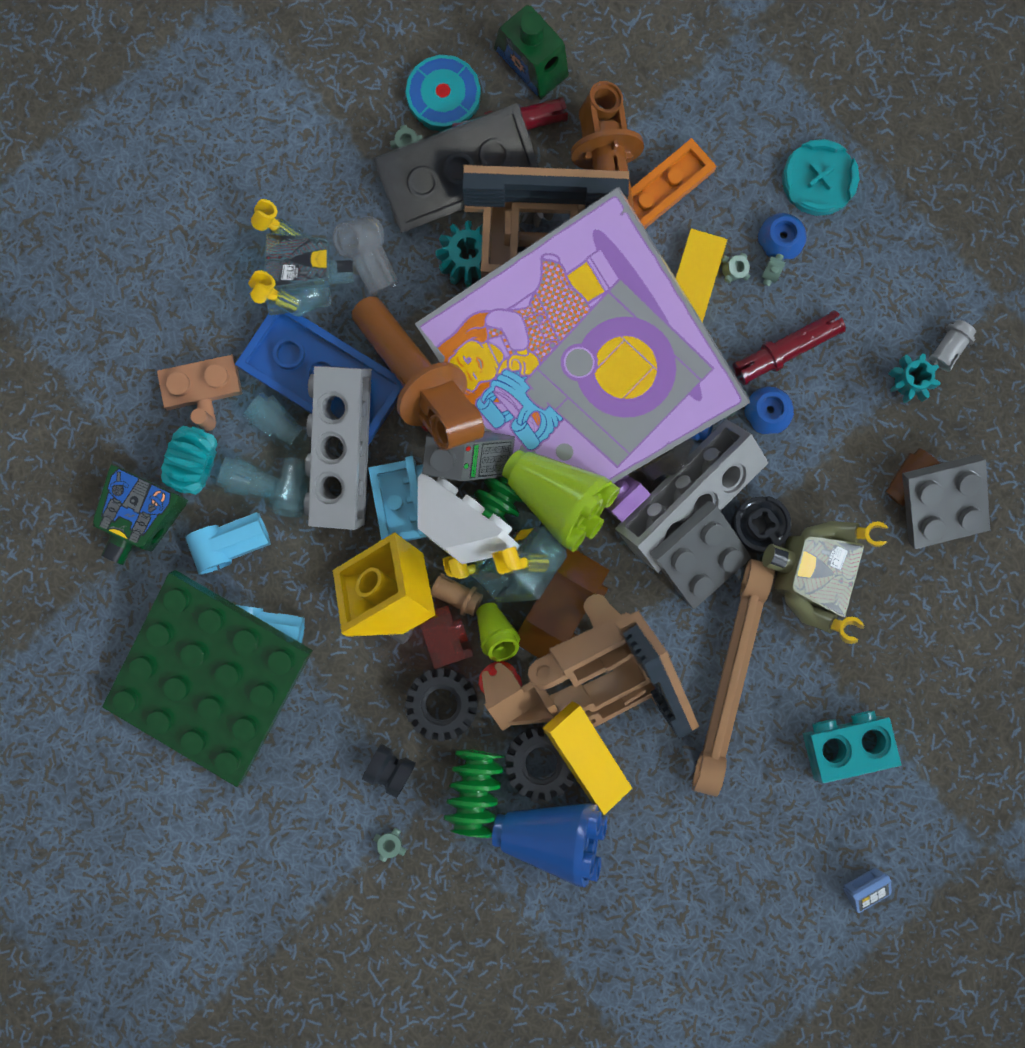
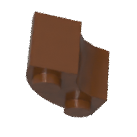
(562, 604)

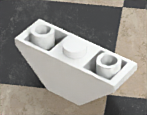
(458, 523)

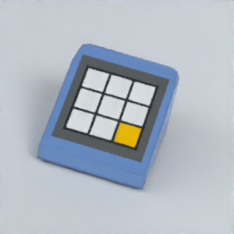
(868, 889)

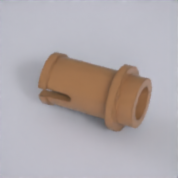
(457, 595)

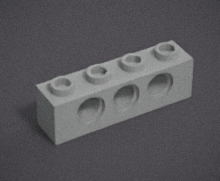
(354, 389)
(713, 473)

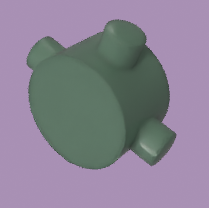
(404, 136)
(735, 268)
(773, 269)
(389, 844)

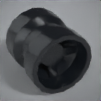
(388, 771)

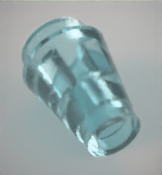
(272, 419)
(245, 479)
(290, 489)

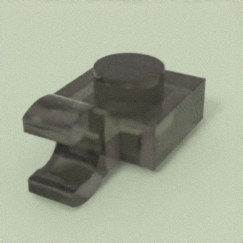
(669, 462)

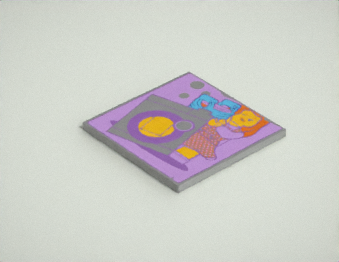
(587, 347)

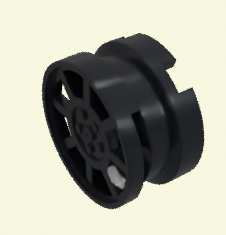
(761, 523)

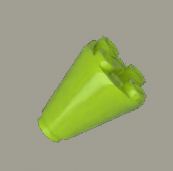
(561, 495)

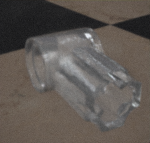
(363, 243)

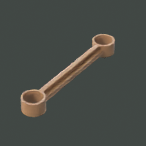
(712, 760)

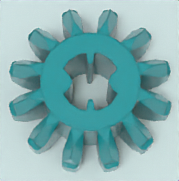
(452, 255)
(189, 460)

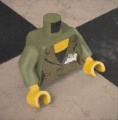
(820, 573)

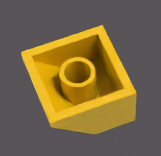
(383, 589)

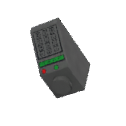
(469, 461)

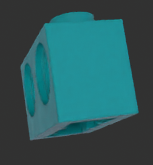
(852, 757)

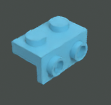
(397, 498)

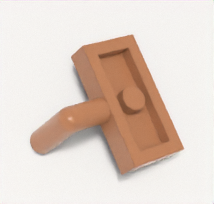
(200, 385)

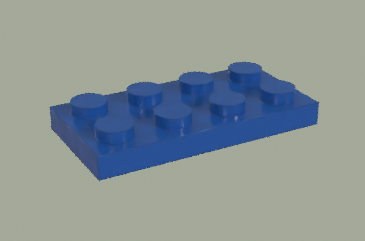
(285, 357)

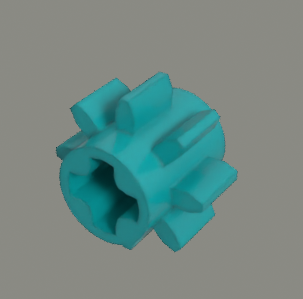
(905, 383)

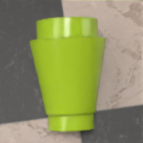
(497, 635)

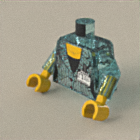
(296, 267)
(515, 572)

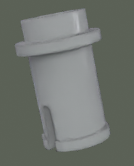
(955, 341)

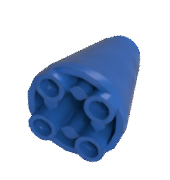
(555, 840)

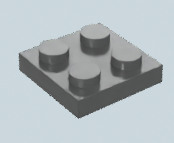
(946, 501)
(701, 554)

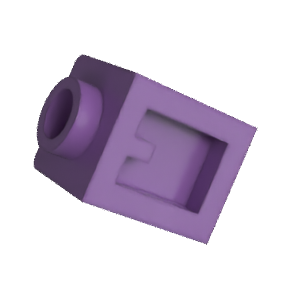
(630, 497)

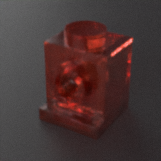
(445, 638)

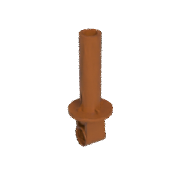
(605, 134)
(430, 393)

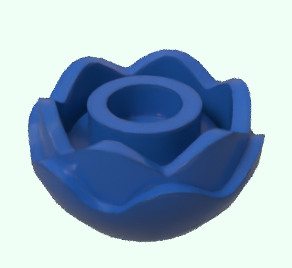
(770, 237)
(767, 422)

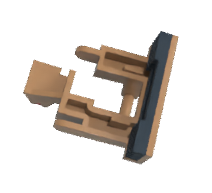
(507, 191)
(614, 643)

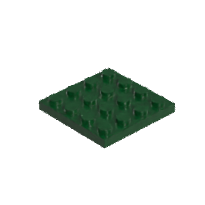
(206, 678)

